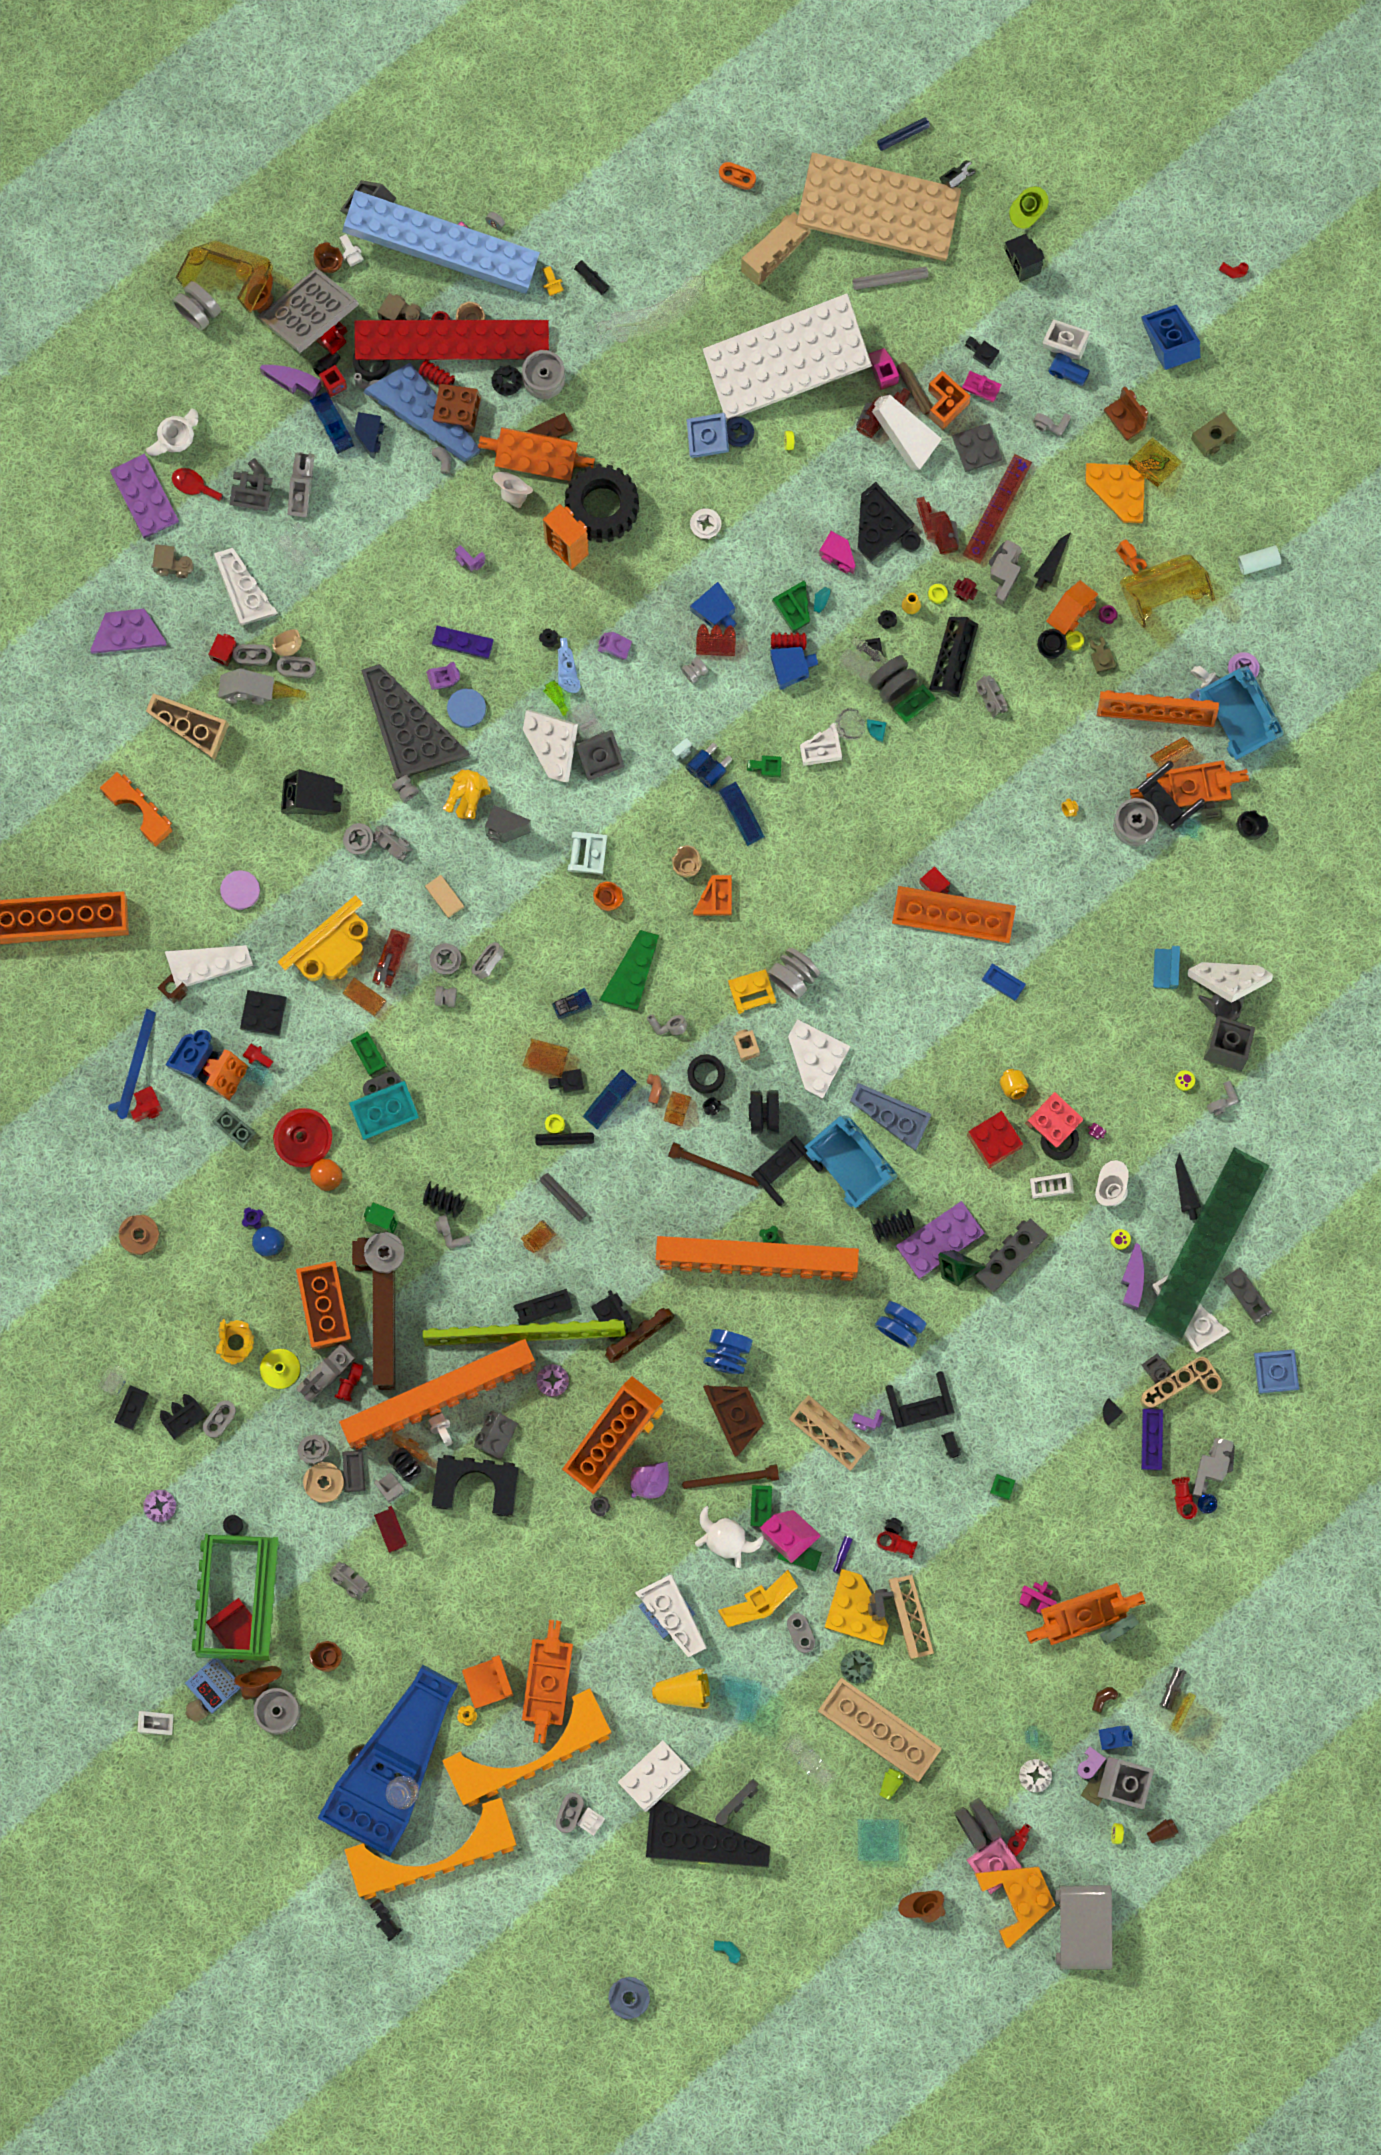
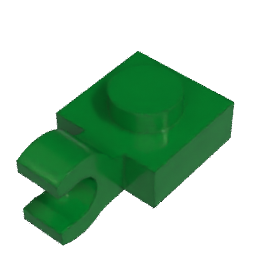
(769, 766)

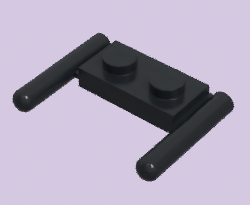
(1163, 802)
(779, 1163)
(921, 1410)

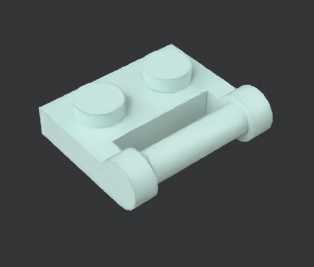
(594, 853)

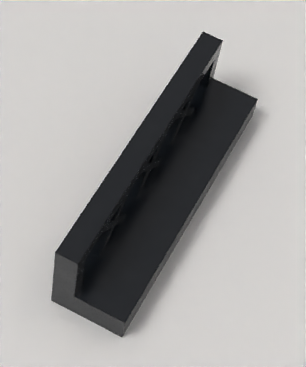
(957, 655)

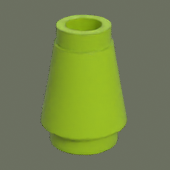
(891, 1782)

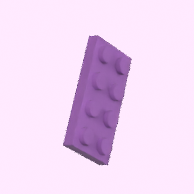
(144, 496)
(948, 1232)

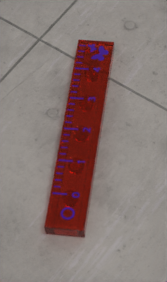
(997, 508)

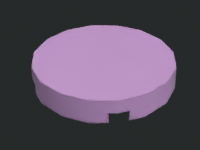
(240, 890)

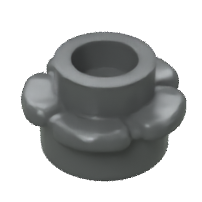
(599, 1511)

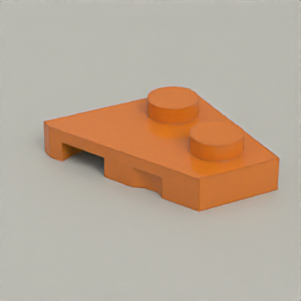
(716, 898)

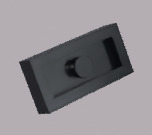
(131, 1407)

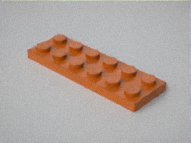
(1157, 709)
(954, 914)

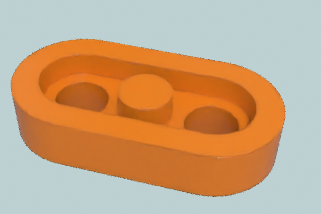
(738, 174)

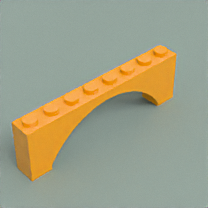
(477, 1780)
(490, 1836)

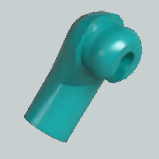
(729, 1948)

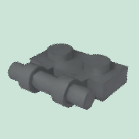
(251, 497)

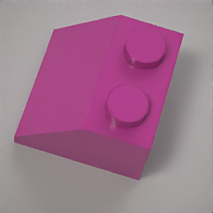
(789, 1534)

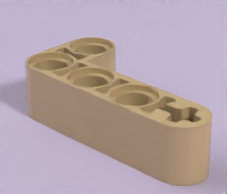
(1177, 1386)

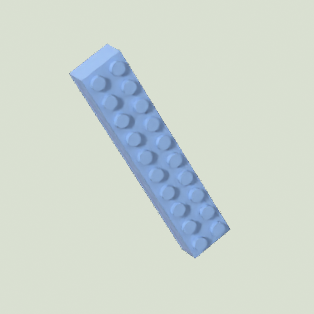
(440, 242)

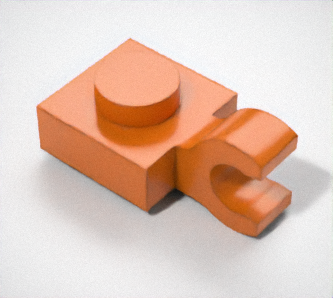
(1128, 555)

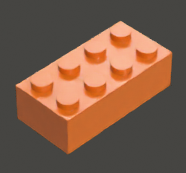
(566, 536)
(324, 1305)

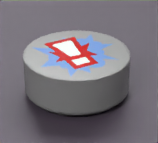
(495, 220)

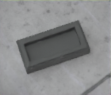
(353, 1471)

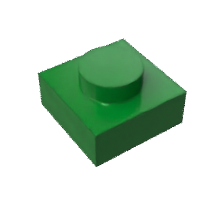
(1002, 1487)

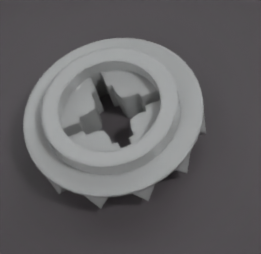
(350, 837)
(444, 950)
(306, 1446)

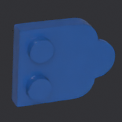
(191, 1053)

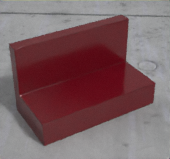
(390, 1530)

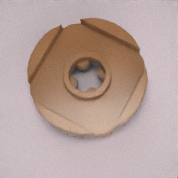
(138, 1223)

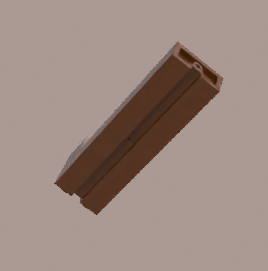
(383, 1319)

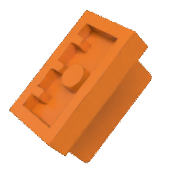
(487, 1682)

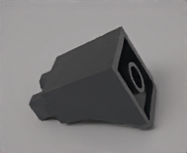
(310, 794)

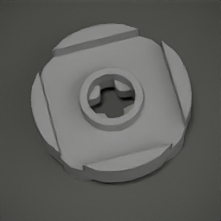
(382, 1241)

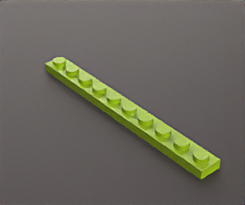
(530, 1332)

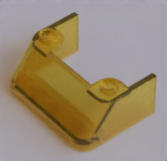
(249, 267)
(1165, 583)

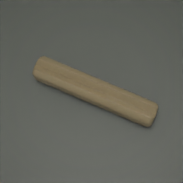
(914, 387)

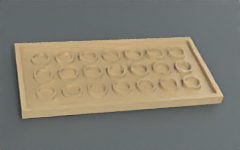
(878, 206)

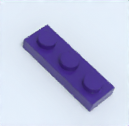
(462, 642)
(1152, 1439)

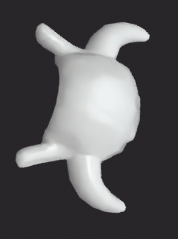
(174, 434)
(726, 1538)

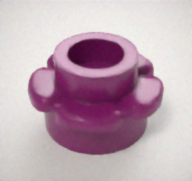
(1107, 609)
(1096, 1131)

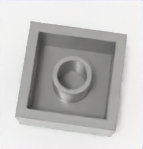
(1125, 1782)

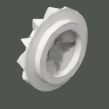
(700, 516)
(1027, 1780)

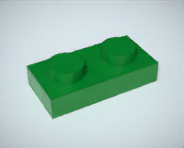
(914, 704)
(368, 1053)
(760, 1504)
(808, 1559)

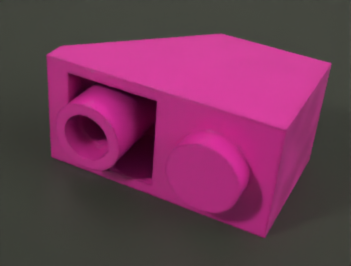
(883, 369)
(837, 551)

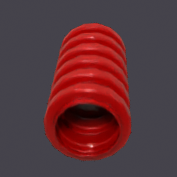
(434, 373)
(788, 640)

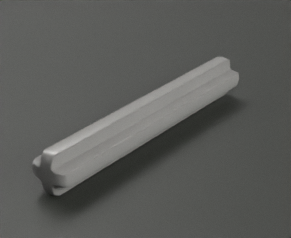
(890, 278)

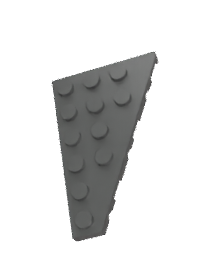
(409, 732)

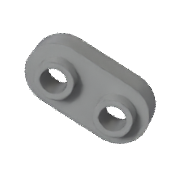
(253, 653)
(297, 665)
(488, 960)
(217, 1417)
(800, 1633)
(569, 1812)

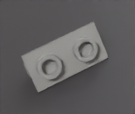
(987, 688)
(398, 845)
(342, 1574)

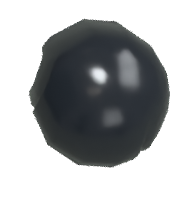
(1051, 643)
(1252, 825)

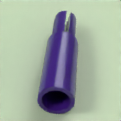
(845, 1546)

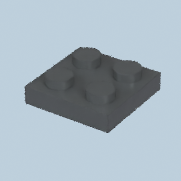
(977, 447)
(599, 755)

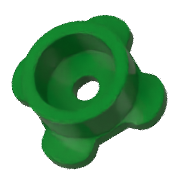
(771, 1231)

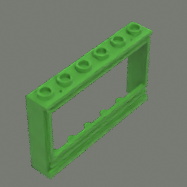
(263, 1598)

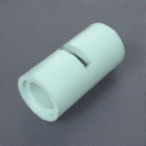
(1259, 560)

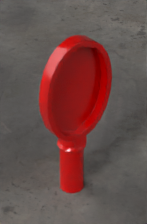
(191, 483)

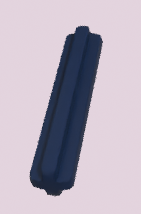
(903, 134)

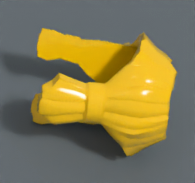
(470, 788)
(225, 1332)

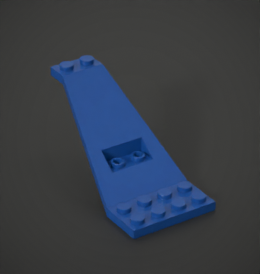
(403, 1747)

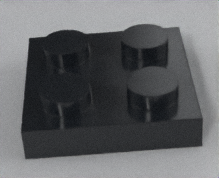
(263, 1013)

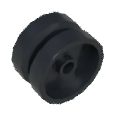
(764, 1112)

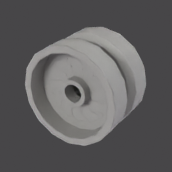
(196, 305)
(543, 374)
(1145, 827)
(288, 1715)

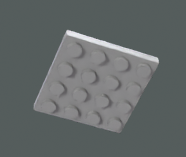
(308, 310)

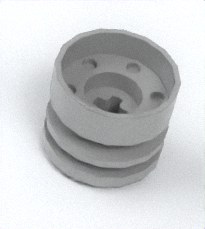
(796, 970)

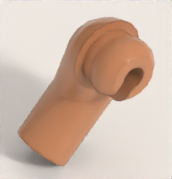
(656, 1088)

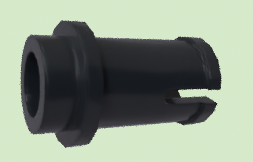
(951, 1445)

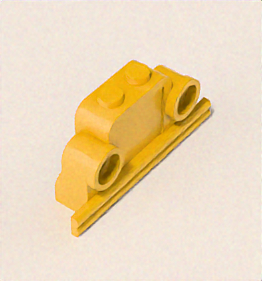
(331, 946)

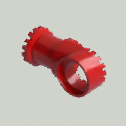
(347, 1385)
(1183, 1497)
(897, 1544)

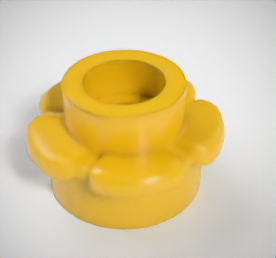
(1069, 808)
(467, 1720)

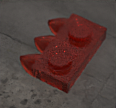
(716, 642)

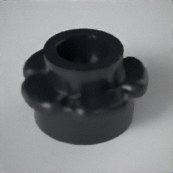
(887, 614)
(548, 642)
(711, 1106)
(894, 1526)

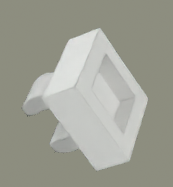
(590, 1821)

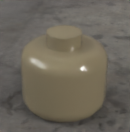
(196, 1710)

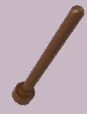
(677, 1151)
(770, 1473)

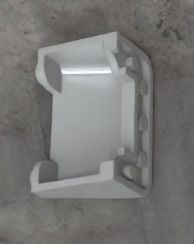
(1085, 1927)

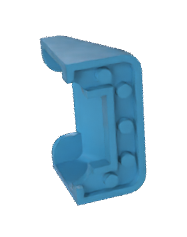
(1243, 712)
(851, 1160)

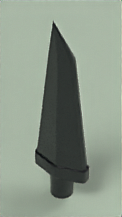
(1048, 568)
(1187, 1194)

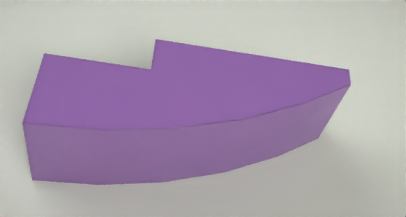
(291, 379)
(1134, 1279)

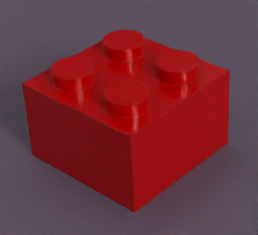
(995, 1139)

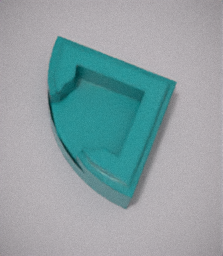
(821, 599)
(876, 729)

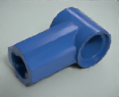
(1065, 368)

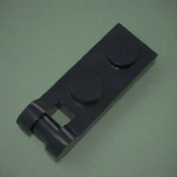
(543, 1306)

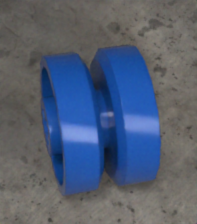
(900, 1324)

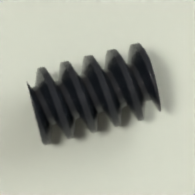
(444, 1200)
(892, 1226)

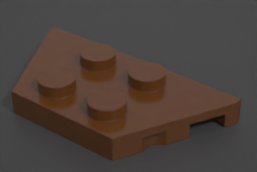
(735, 1414)

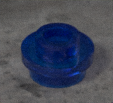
(1210, 1507)

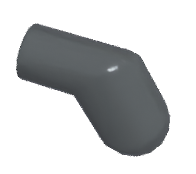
(257, 469)

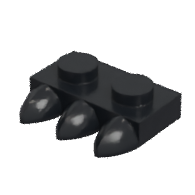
(183, 1417)

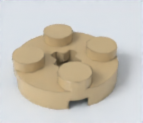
(333, 1476)

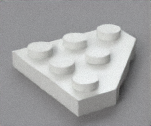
(552, 742)
(1230, 980)
(816, 1057)

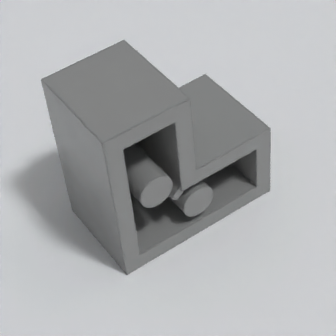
(244, 685)

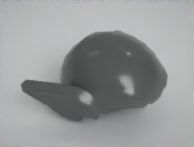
(1222, 1007)

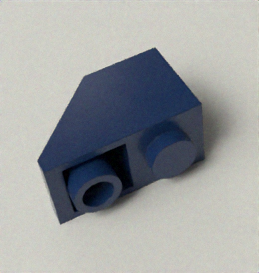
(367, 431)

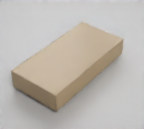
(444, 896)

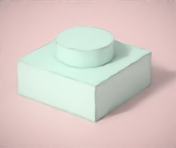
(682, 750)

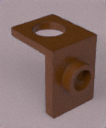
(178, 994)

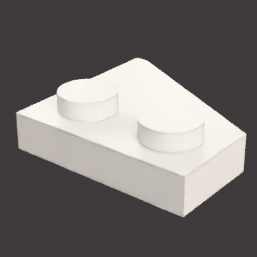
(821, 748)

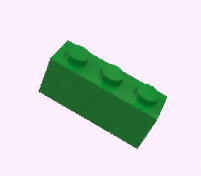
(380, 1219)

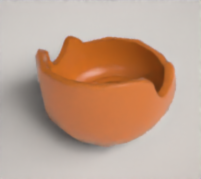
(608, 896)
(326, 1174)

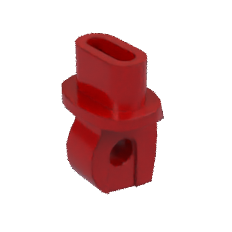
(253, 1054)
(1021, 1837)

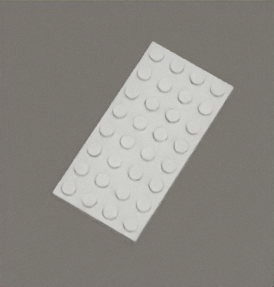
(787, 357)

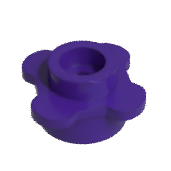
(257, 1214)

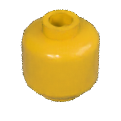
(1014, 1084)

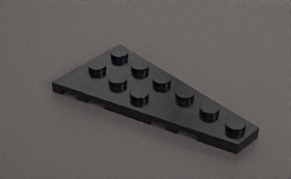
(691, 1838)

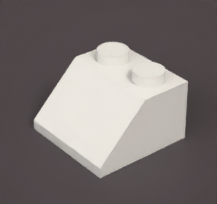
(1066, 339)

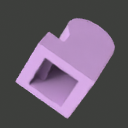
(1089, 1767)

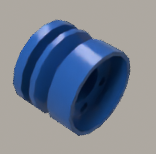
(727, 1353)

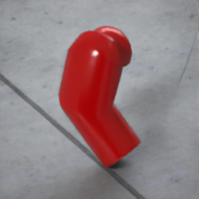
(1234, 272)

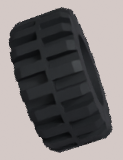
(609, 479)

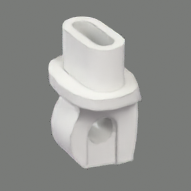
(351, 254)
(1201, 674)
(439, 1425)

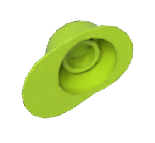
(1028, 207)

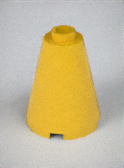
(684, 1690)

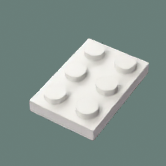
(654, 1776)

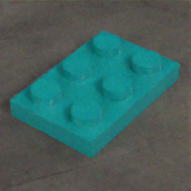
(383, 1110)

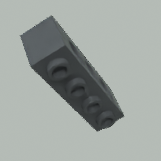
(1035, 1235)

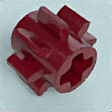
(965, 589)

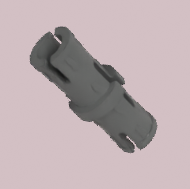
(1173, 1688)

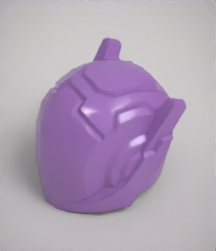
(650, 1480)

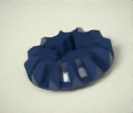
(747, 429)

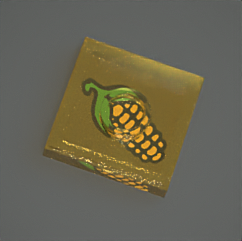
(1155, 462)
(1181, 1713)

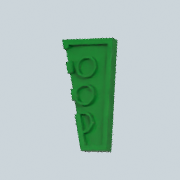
(631, 976)

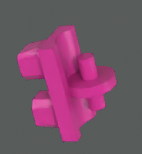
(981, 386)
(1029, 1594)

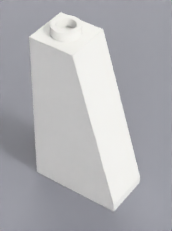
(906, 431)

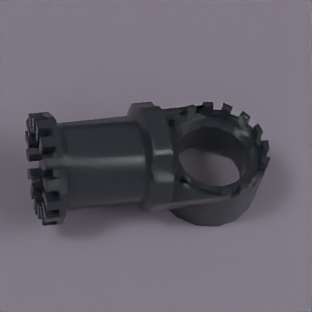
(386, 1924)

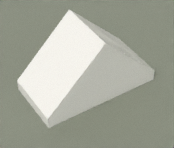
(155, 1723)

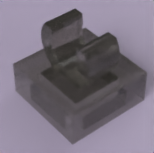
(1211, 814)

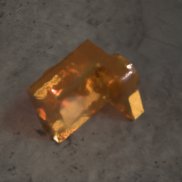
(677, 1108)
(538, 1237)

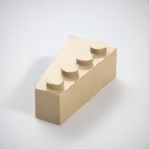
(773, 249)
(194, 726)

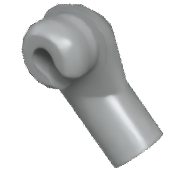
(444, 457)

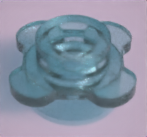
(1191, 832)
(254, 1068)

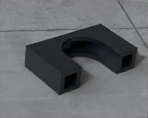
(451, 1471)

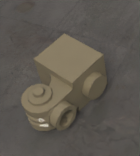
(395, 308)
(165, 562)

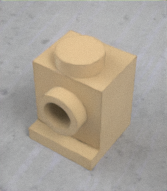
(746, 1036)

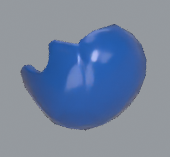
(268, 1241)

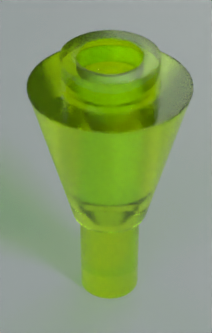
(555, 694)

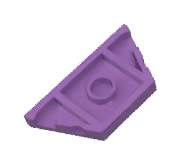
(126, 632)

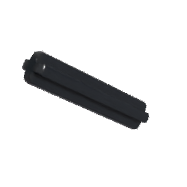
(564, 1138)

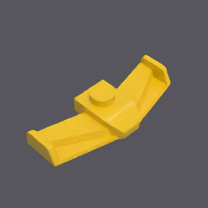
(759, 1602)

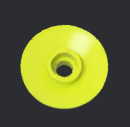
(283, 1378)

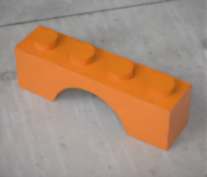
(119, 791)

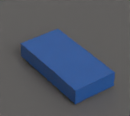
(1003, 982)

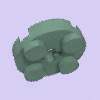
(1119, 1629)

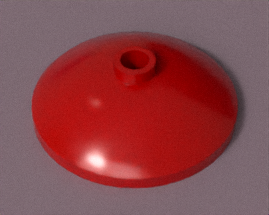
(313, 1143)

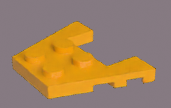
(1026, 1894)

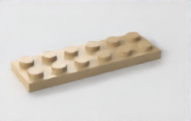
(879, 1730)

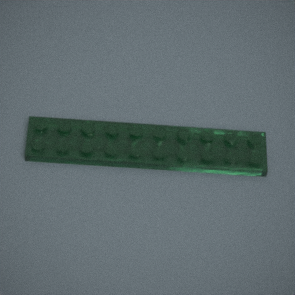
(1207, 1243)

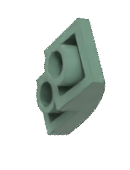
(234, 1127)

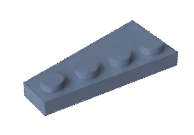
(895, 1116)

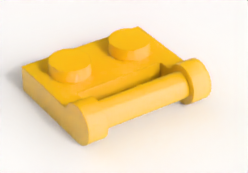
(751, 985)

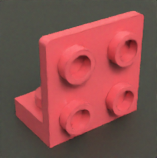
(1055, 1120)

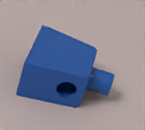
(714, 607)
(791, 665)

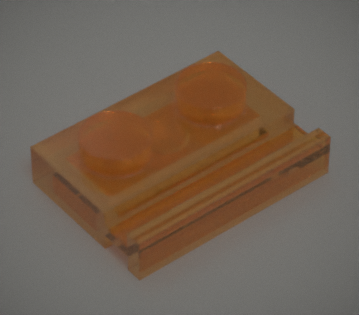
(546, 1057)

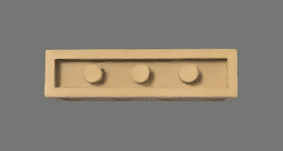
(831, 1429)
(903, 1617)

